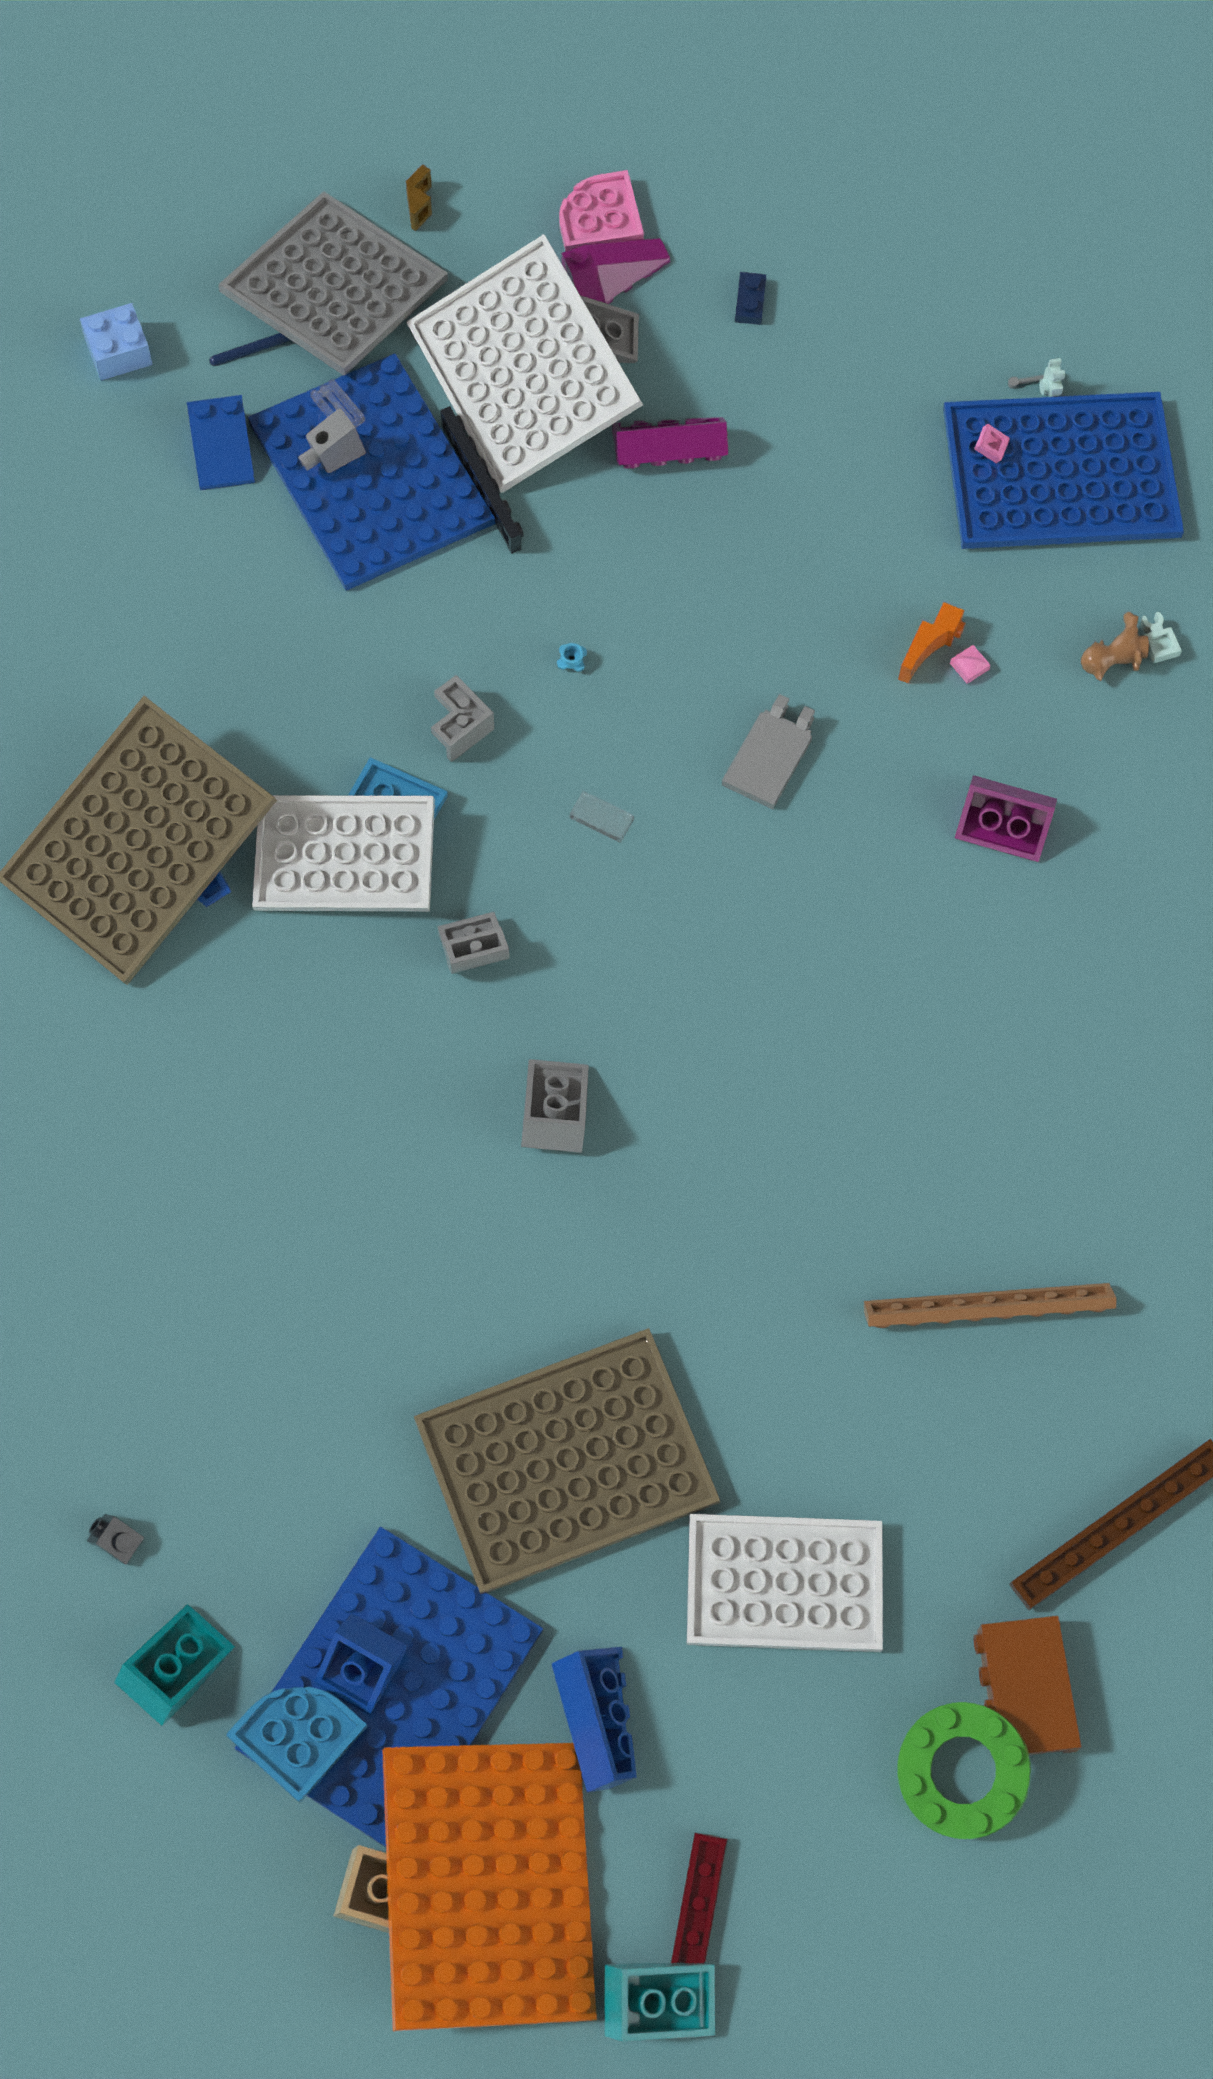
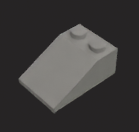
(617, 327)
(555, 1106)

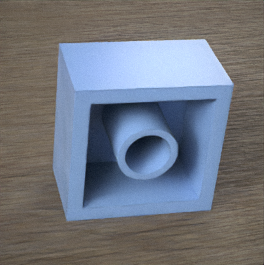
(116, 341)

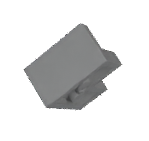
(467, 720)

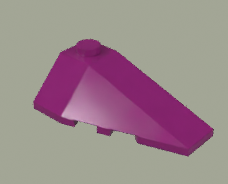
(613, 267)

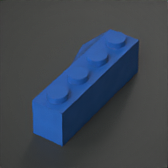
(597, 1716)

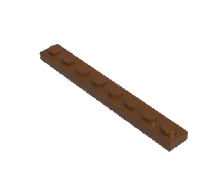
(1115, 1527)

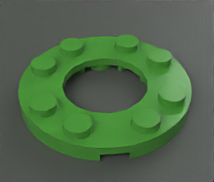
(1011, 1767)

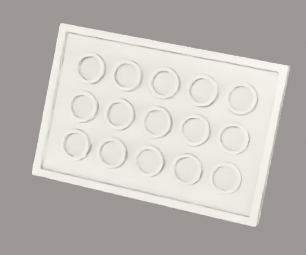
(345, 854)
(785, 1583)

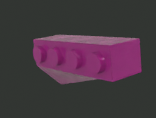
(670, 441)

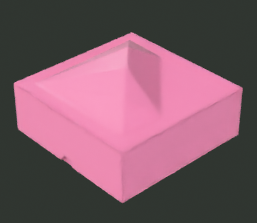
(992, 443)
(970, 664)

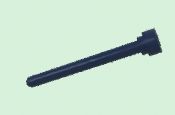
(248, 349)

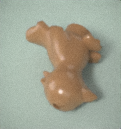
(1124, 649)

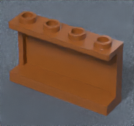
(1029, 1681)

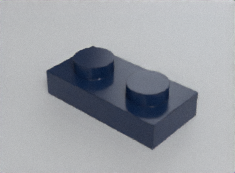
(750, 298)

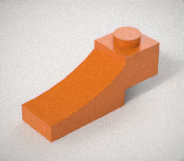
(931, 638)

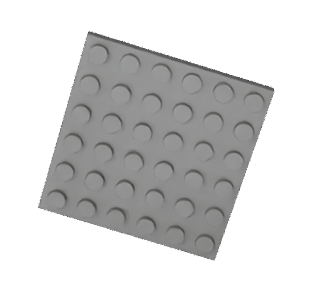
(333, 283)

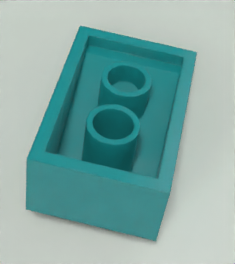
(173, 1664)
(659, 2000)

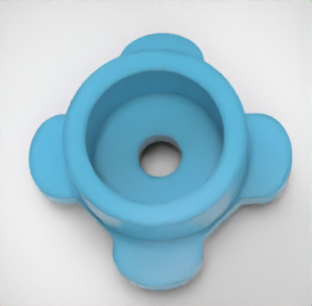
(575, 651)

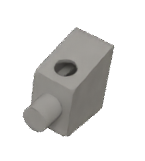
(332, 443)

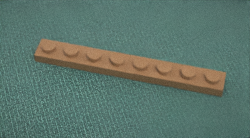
(989, 1304)

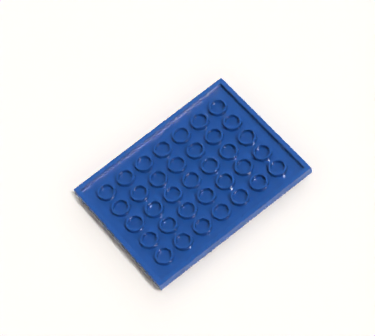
(1068, 473)
(391, 501)
(449, 1680)

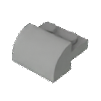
(473, 942)

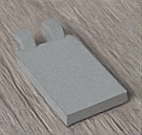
(770, 754)

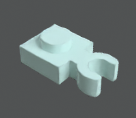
(1051, 383)
(1162, 641)

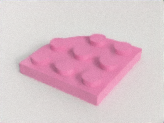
(600, 212)

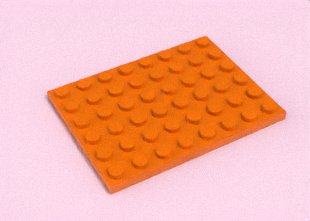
(487, 1886)

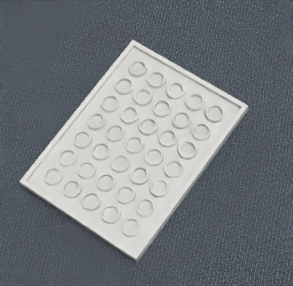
(524, 363)

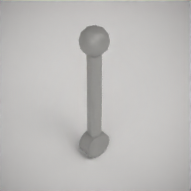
(1014, 382)

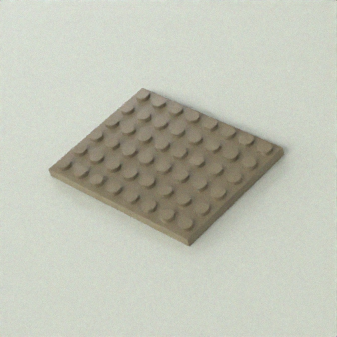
(136, 839)
(565, 1461)

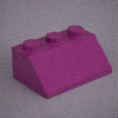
(1006, 818)

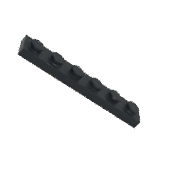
(477, 470)

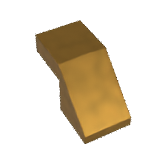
(419, 202)

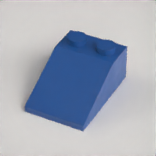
(220, 442)

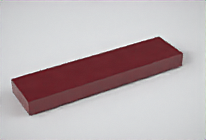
(699, 1899)

